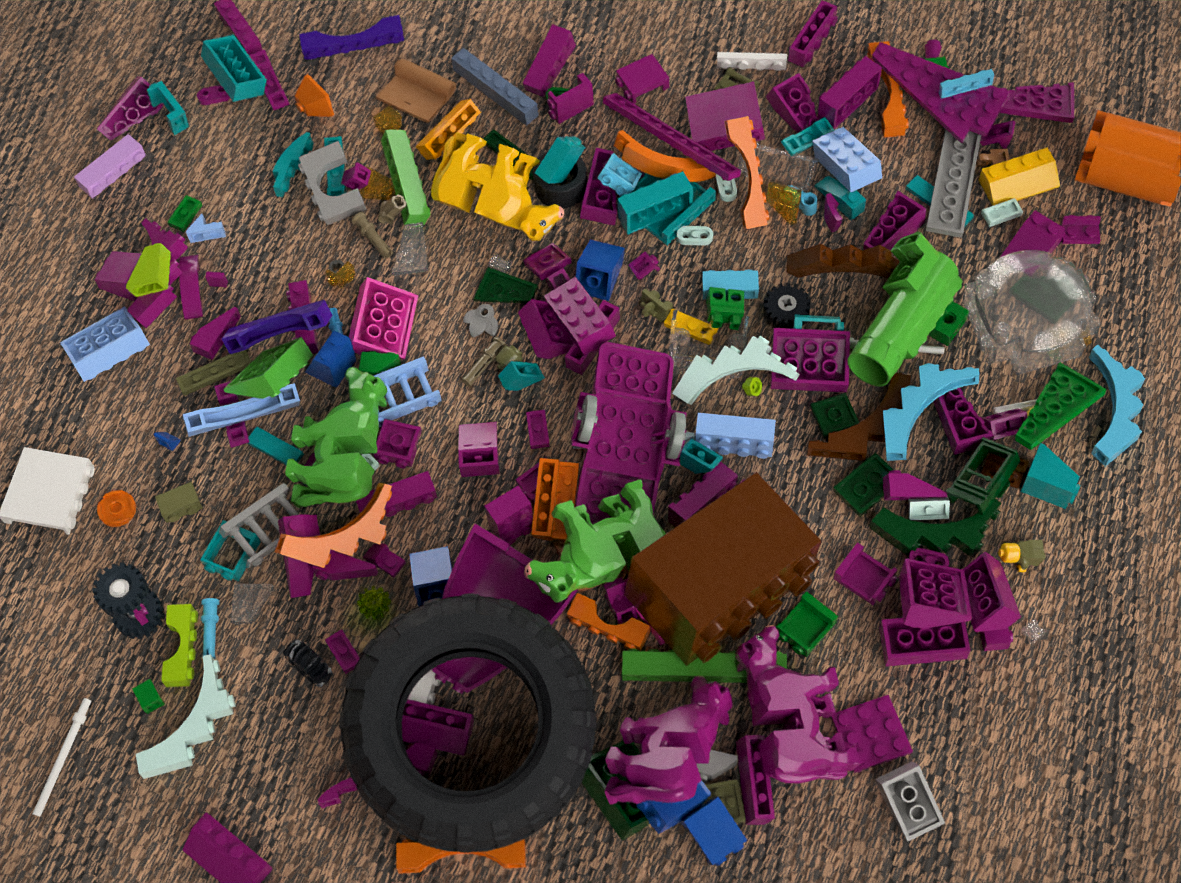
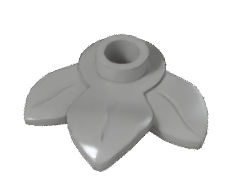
(481, 323)

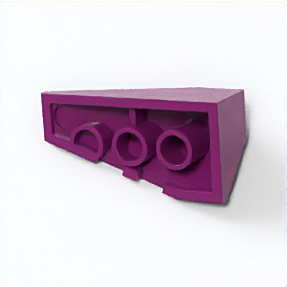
(793, 103)
(128, 110)

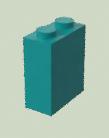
(560, 159)

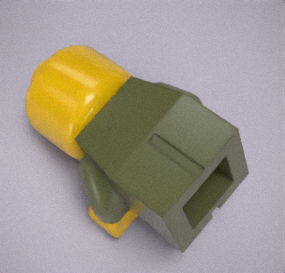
(1023, 552)

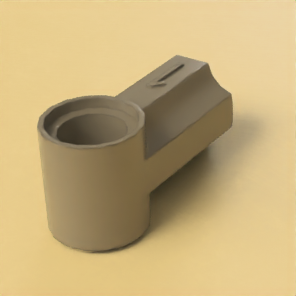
(391, 208)

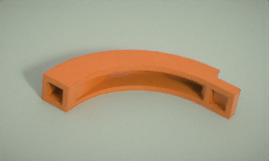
(658, 164)

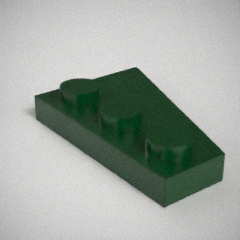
(504, 288)

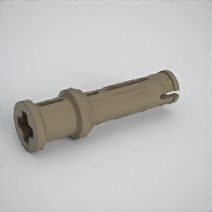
(368, 230)
(488, 356)

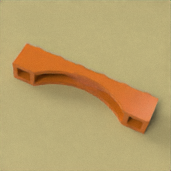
(893, 118)
(753, 210)
(415, 857)

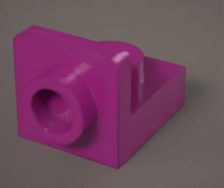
(644, 265)

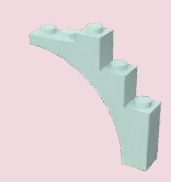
(729, 361)
(177, 749)

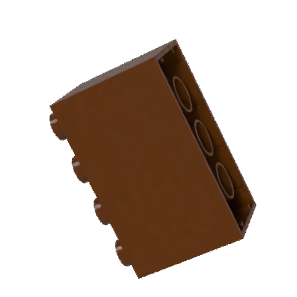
(722, 569)

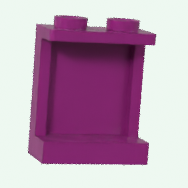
(641, 77)
(572, 101)
(865, 575)

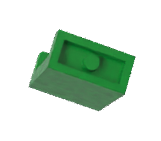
(806, 625)

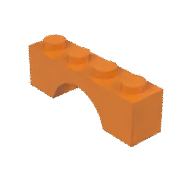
(631, 633)

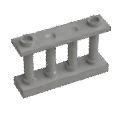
(248, 517)

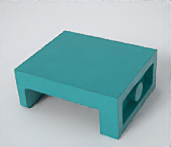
(177, 118)

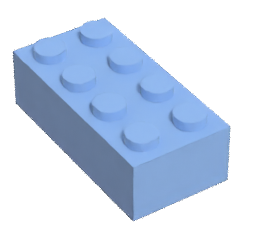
(847, 159)
(736, 434)

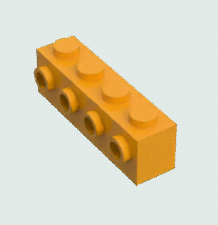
(455, 121)

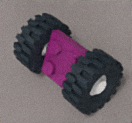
(128, 600)

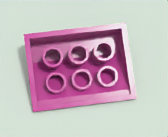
(382, 318)

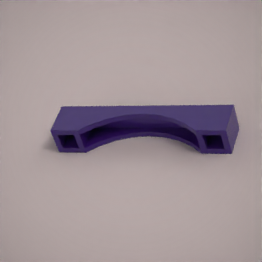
(317, 44)
(301, 318)

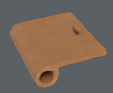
(417, 91)

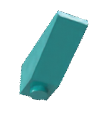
(850, 203)

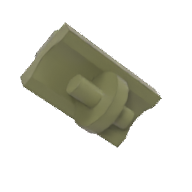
(653, 306)

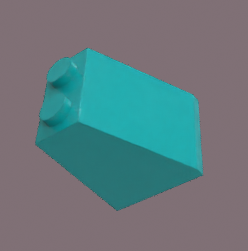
(1051, 479)

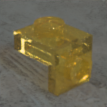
(342, 277)

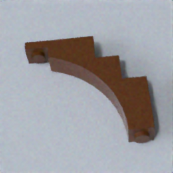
(852, 442)

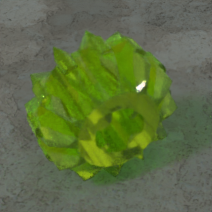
(366, 605)

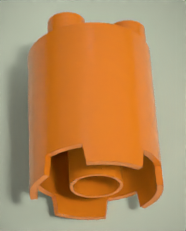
(1132, 158)

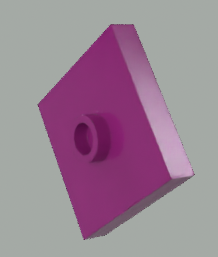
(547, 261)

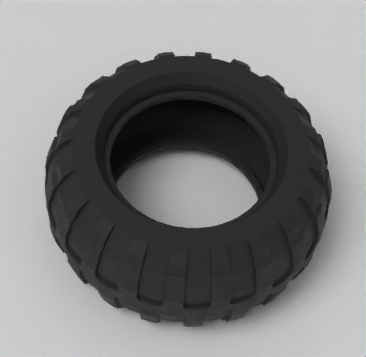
(397, 662)

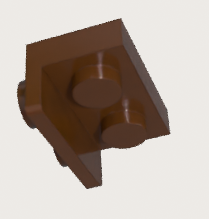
(993, 464)

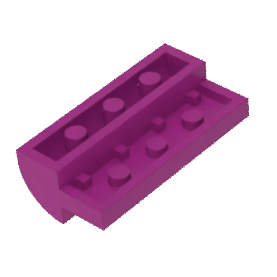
(437, 727)

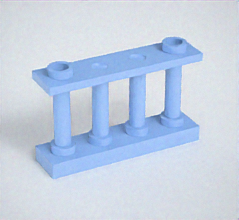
(400, 375)

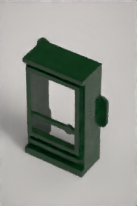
(998, 485)

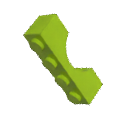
(178, 669)

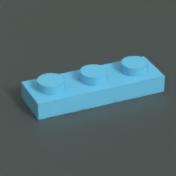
(966, 83)

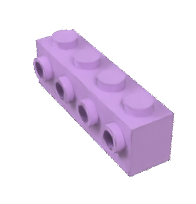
(110, 166)

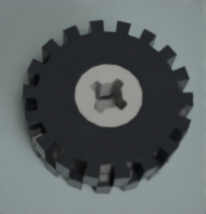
(782, 315)

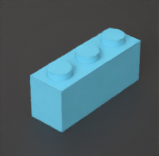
(730, 279)

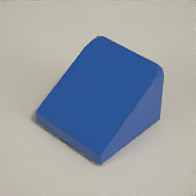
(167, 440)

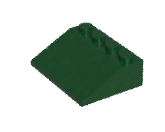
(625, 816)

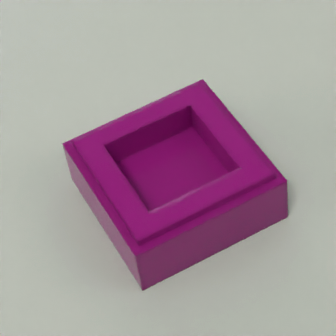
(216, 279)

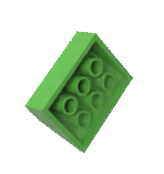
(271, 370)

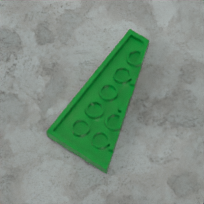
(1058, 403)

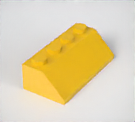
(1020, 177)

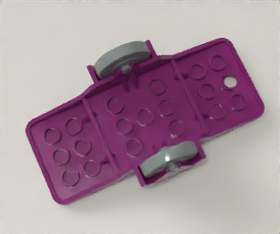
(626, 426)

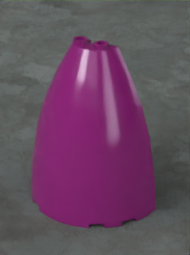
(497, 571)

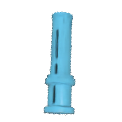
(209, 619)

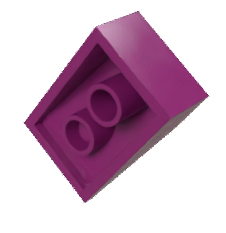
(1036, 234)

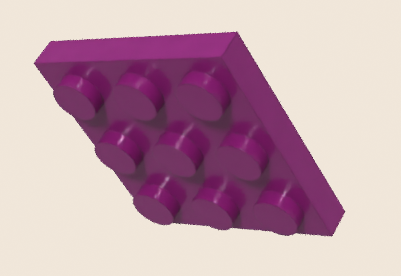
(873, 731)

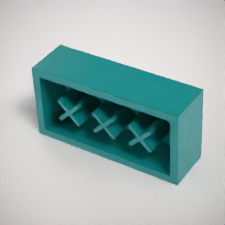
(233, 68)
(655, 202)

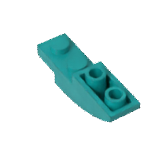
(288, 163)

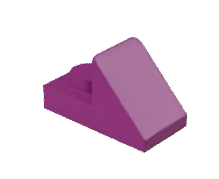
(999, 133)
(384, 559)

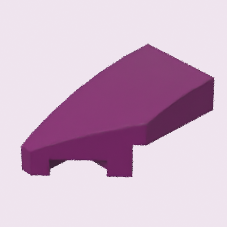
(831, 215)

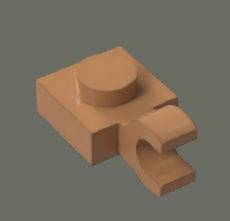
(993, 157)

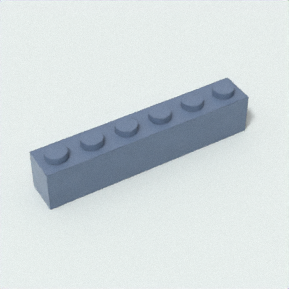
(495, 86)

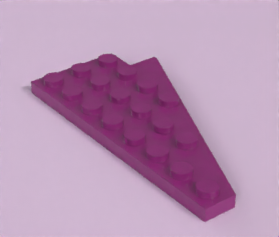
(922, 79)

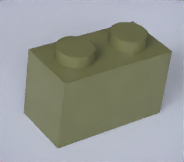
(179, 502)

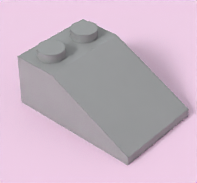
(910, 800)

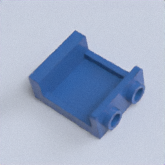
(714, 831)

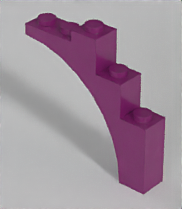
(150, 306)

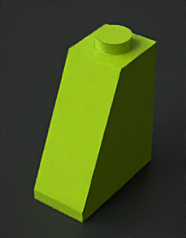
(151, 271)

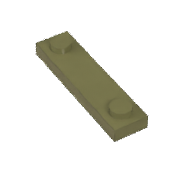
(213, 372)

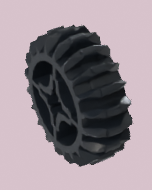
(308, 663)

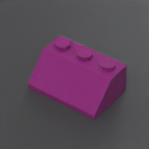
(544, 330)

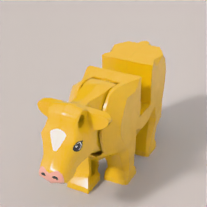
(501, 186)

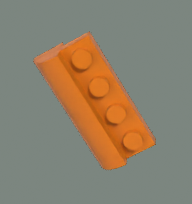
(555, 485)

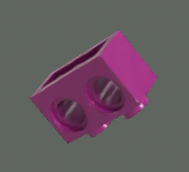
(1005, 423)

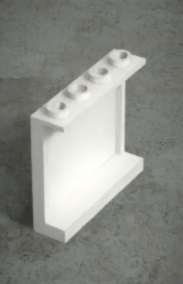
(47, 489)

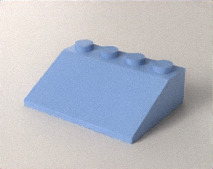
(105, 344)

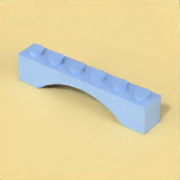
(222, 416)

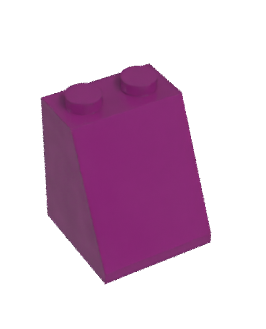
(116, 273)

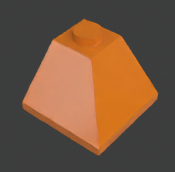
(313, 99)

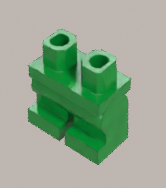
(725, 309)

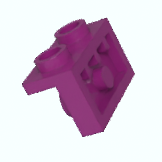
(1081, 229)

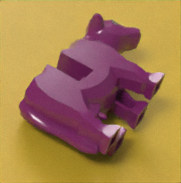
(789, 698)
(669, 748)

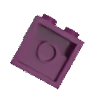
(397, 443)

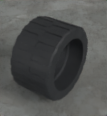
(563, 195)

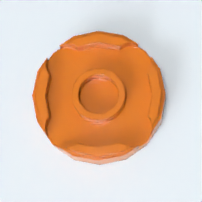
(119, 513)

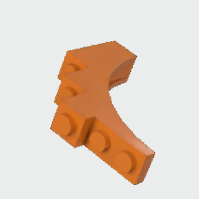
(365, 526)

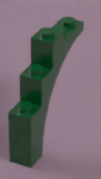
(909, 534)

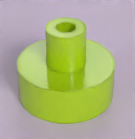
(752, 386)

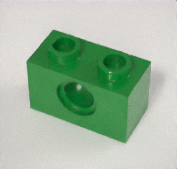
(946, 332)

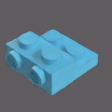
(619, 175)

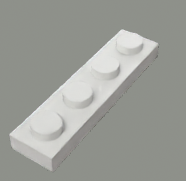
(751, 61)

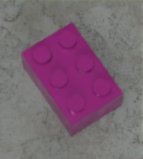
(510, 515)

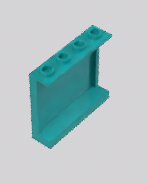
(667, 229)

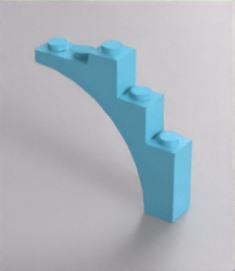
(915, 399)
(1125, 405)

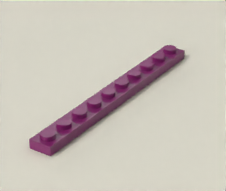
(672, 137)

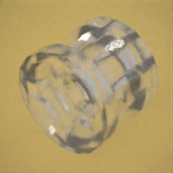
(1033, 631)

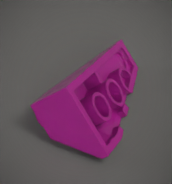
(298, 572)

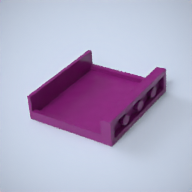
(710, 110)

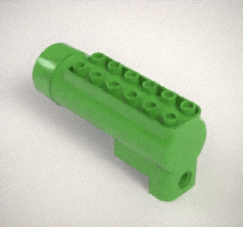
(918, 296)

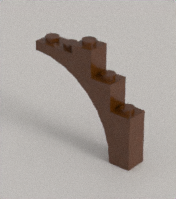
(848, 258)

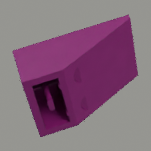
(478, 449)

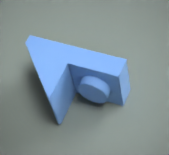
(202, 231)

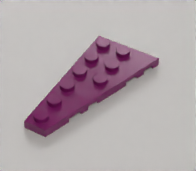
(1041, 102)

